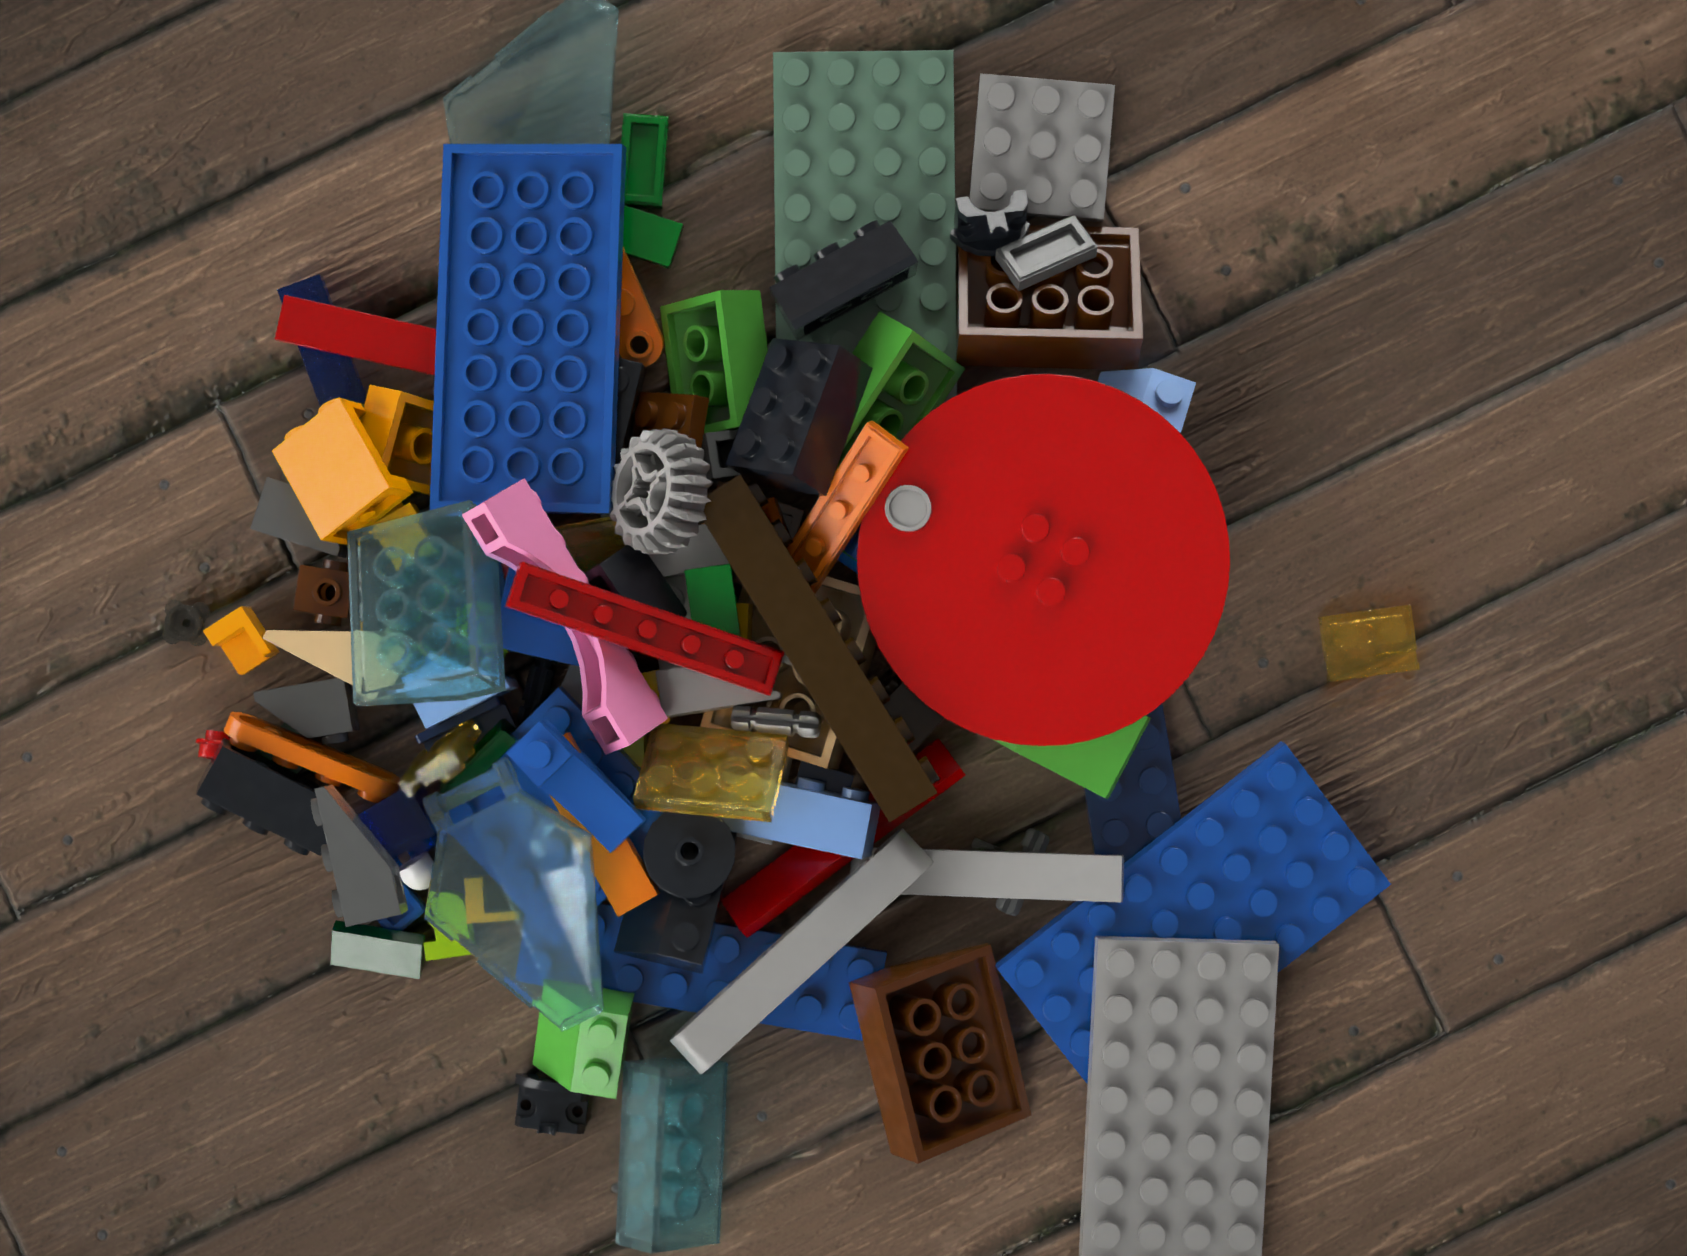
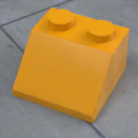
(401, 433)

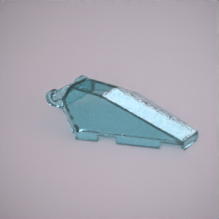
(544, 84)
(519, 895)

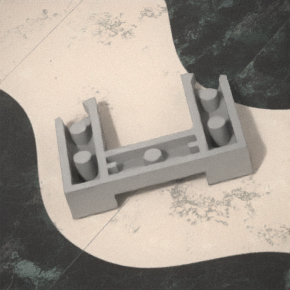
(681, 689)

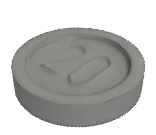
(908, 508)

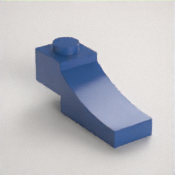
(576, 784)

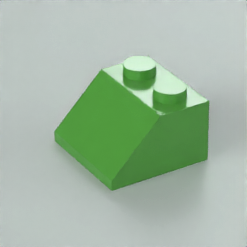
(591, 1053)

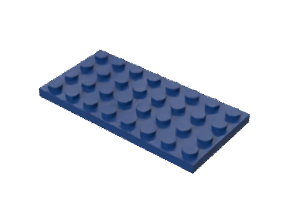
(528, 323)
(1243, 865)

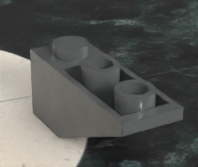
(362, 868)

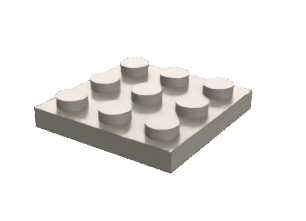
(1043, 141)

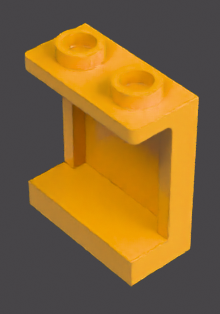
(338, 472)

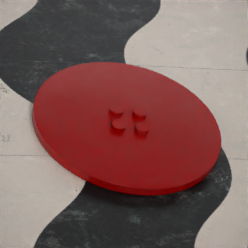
(1059, 564)

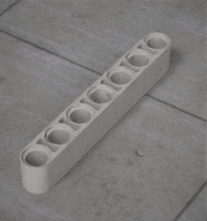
(801, 951)

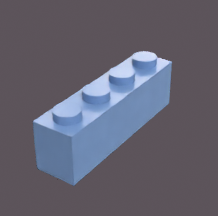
(818, 819)

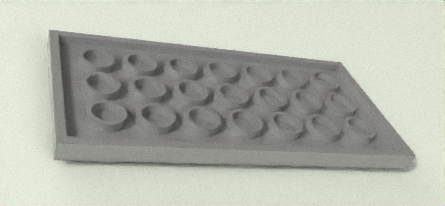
(1178, 1097)

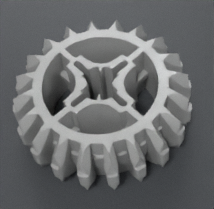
(660, 491)

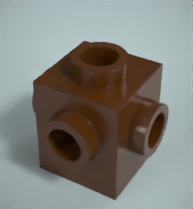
(314, 589)

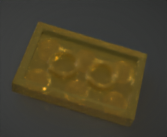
(711, 772)

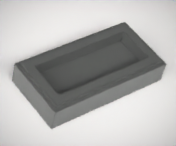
(1046, 253)

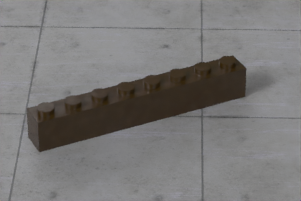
(816, 648)

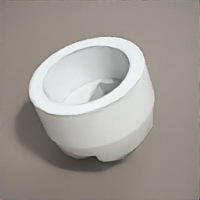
(417, 872)

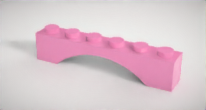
(615, 694)

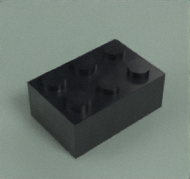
(799, 416)

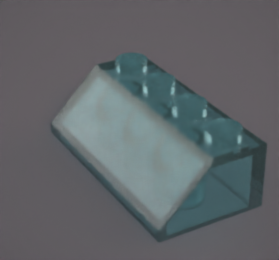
(670, 1155)

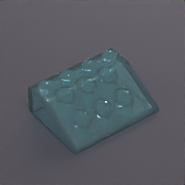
(423, 611)

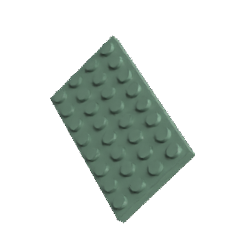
(862, 145)

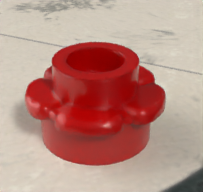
(209, 745)

